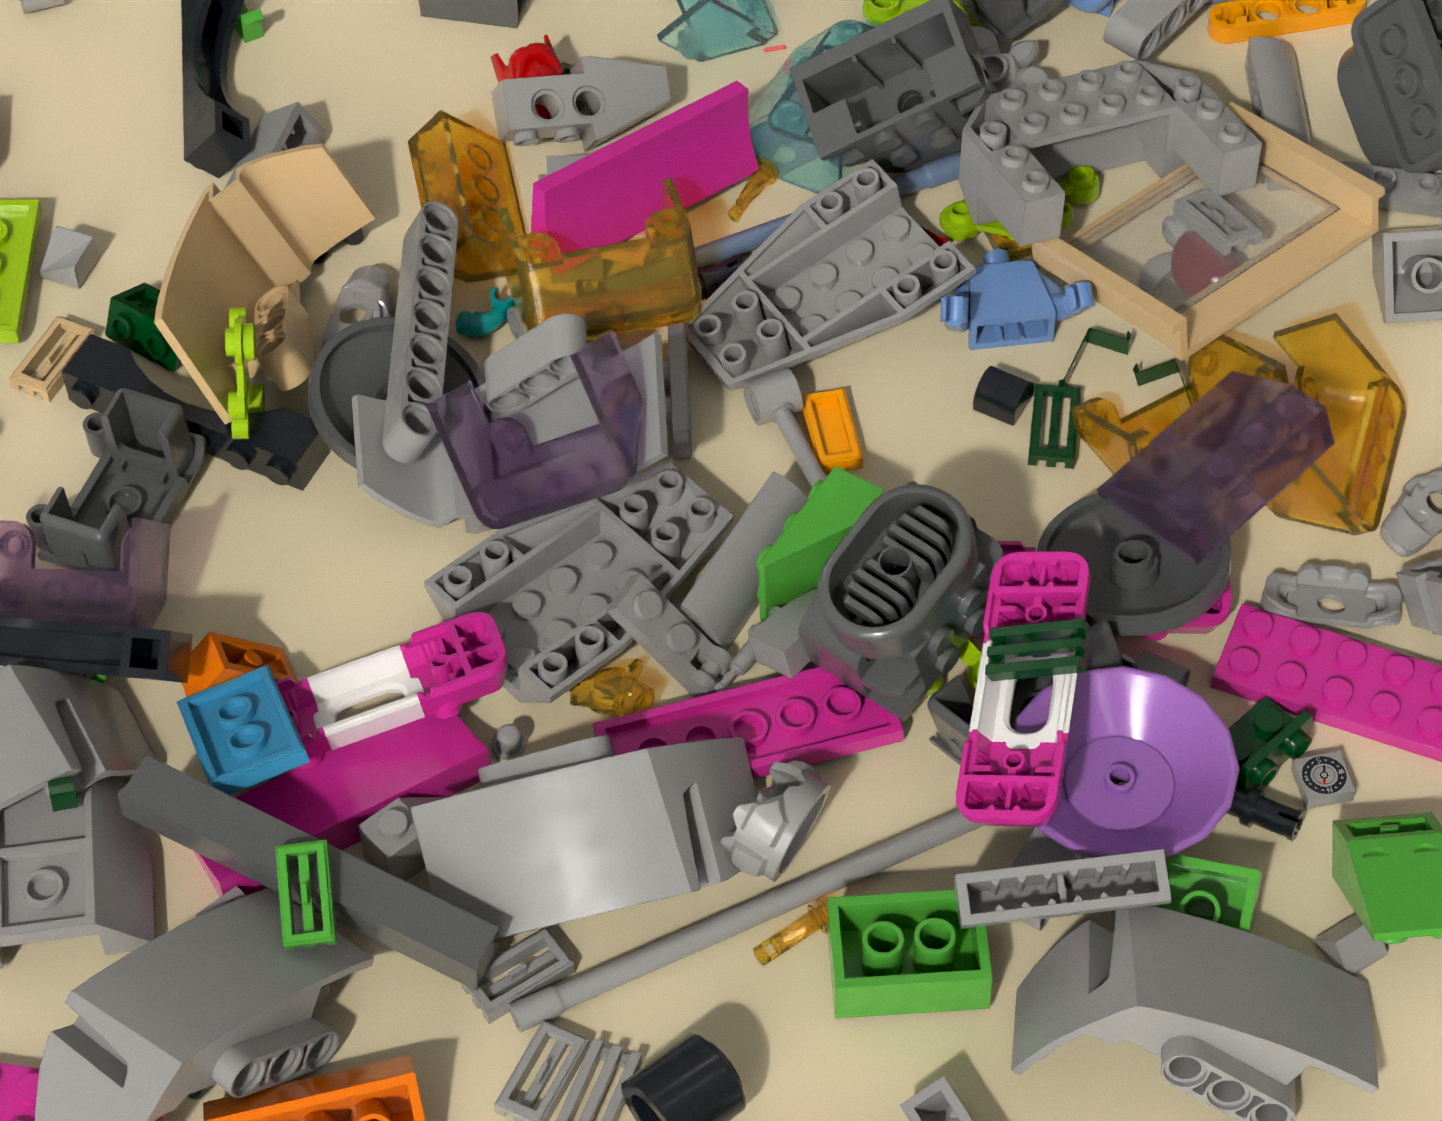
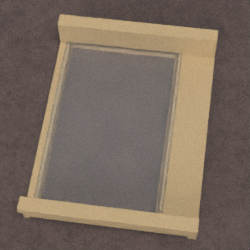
(1182, 288)

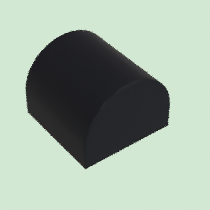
(1002, 395)

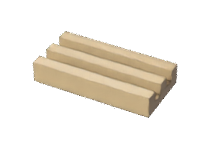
(49, 377)

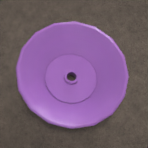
(1155, 740)

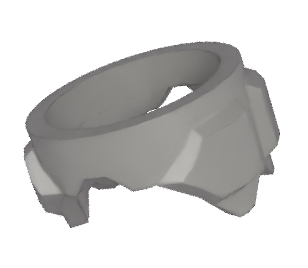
(779, 821)

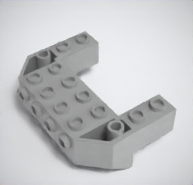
(1099, 119)

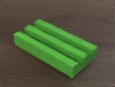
(310, 937)

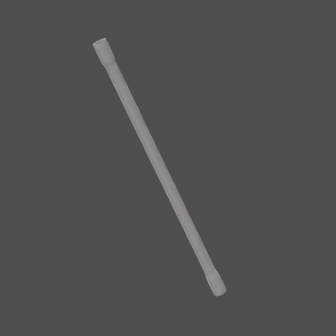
(557, 999)

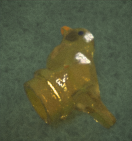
(614, 691)

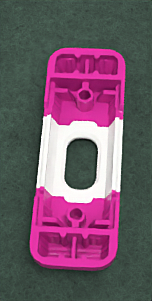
(432, 671)
(1007, 773)

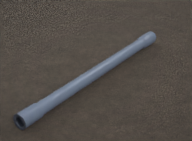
(927, 176)

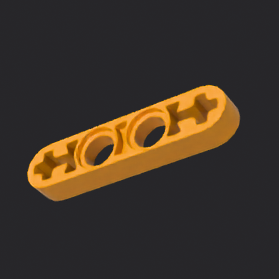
(1230, 25)

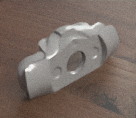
(364, 290)
(1411, 521)
(1364, 602)

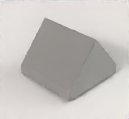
(1351, 946)

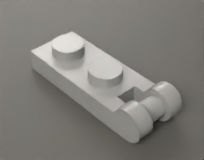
(668, 636)

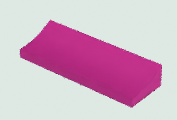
(621, 185)
(359, 780)

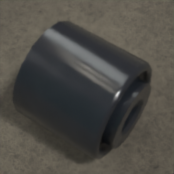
(686, 1084)

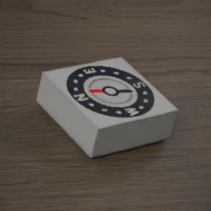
(1323, 779)

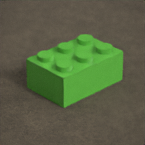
(905, 955)

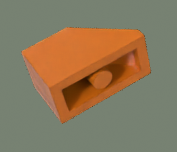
(226, 657)

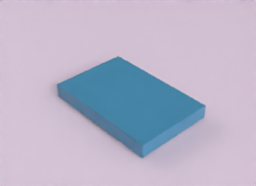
(242, 731)

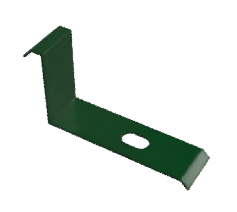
(1100, 339)
(1158, 372)
(62, 794)

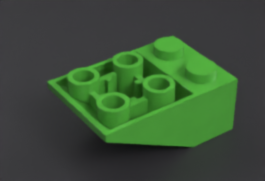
(809, 538)
(1391, 873)

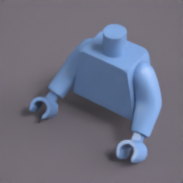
(1011, 303)

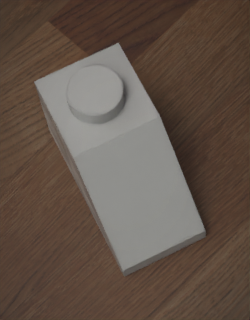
(392, 839)

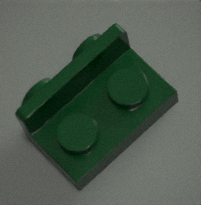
(133, 325)
(1266, 740)

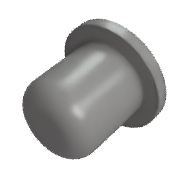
(508, 742)

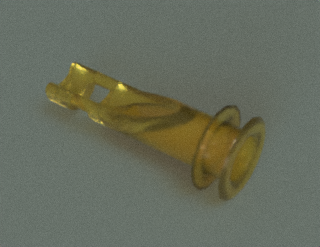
(754, 186)
(794, 933)

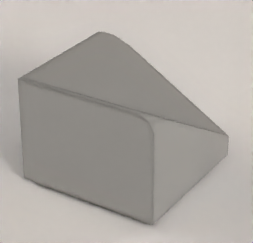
(69, 257)

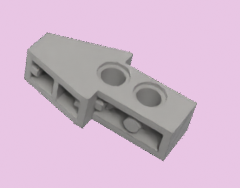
(614, 90)

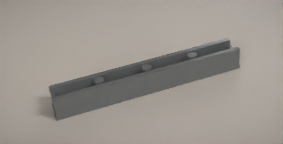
(363, 894)

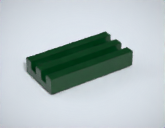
(1051, 453)
(1038, 641)

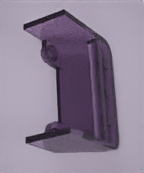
(518, 481)

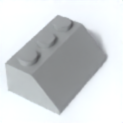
(1408, 273)

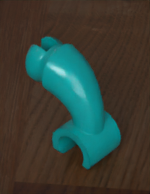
(484, 323)

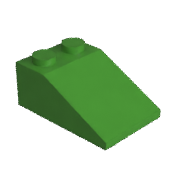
(1213, 891)

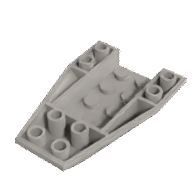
(825, 281)
(563, 570)
(75, 872)

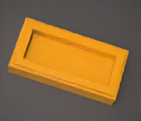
(831, 430)

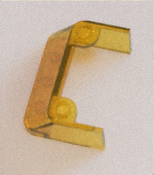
(611, 285)
(1367, 417)

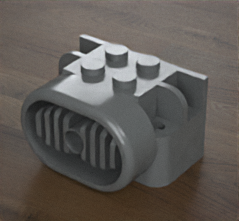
(1395, 83)
(896, 90)
(896, 627)

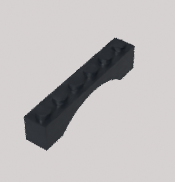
(212, 127)
(280, 441)
(96, 649)

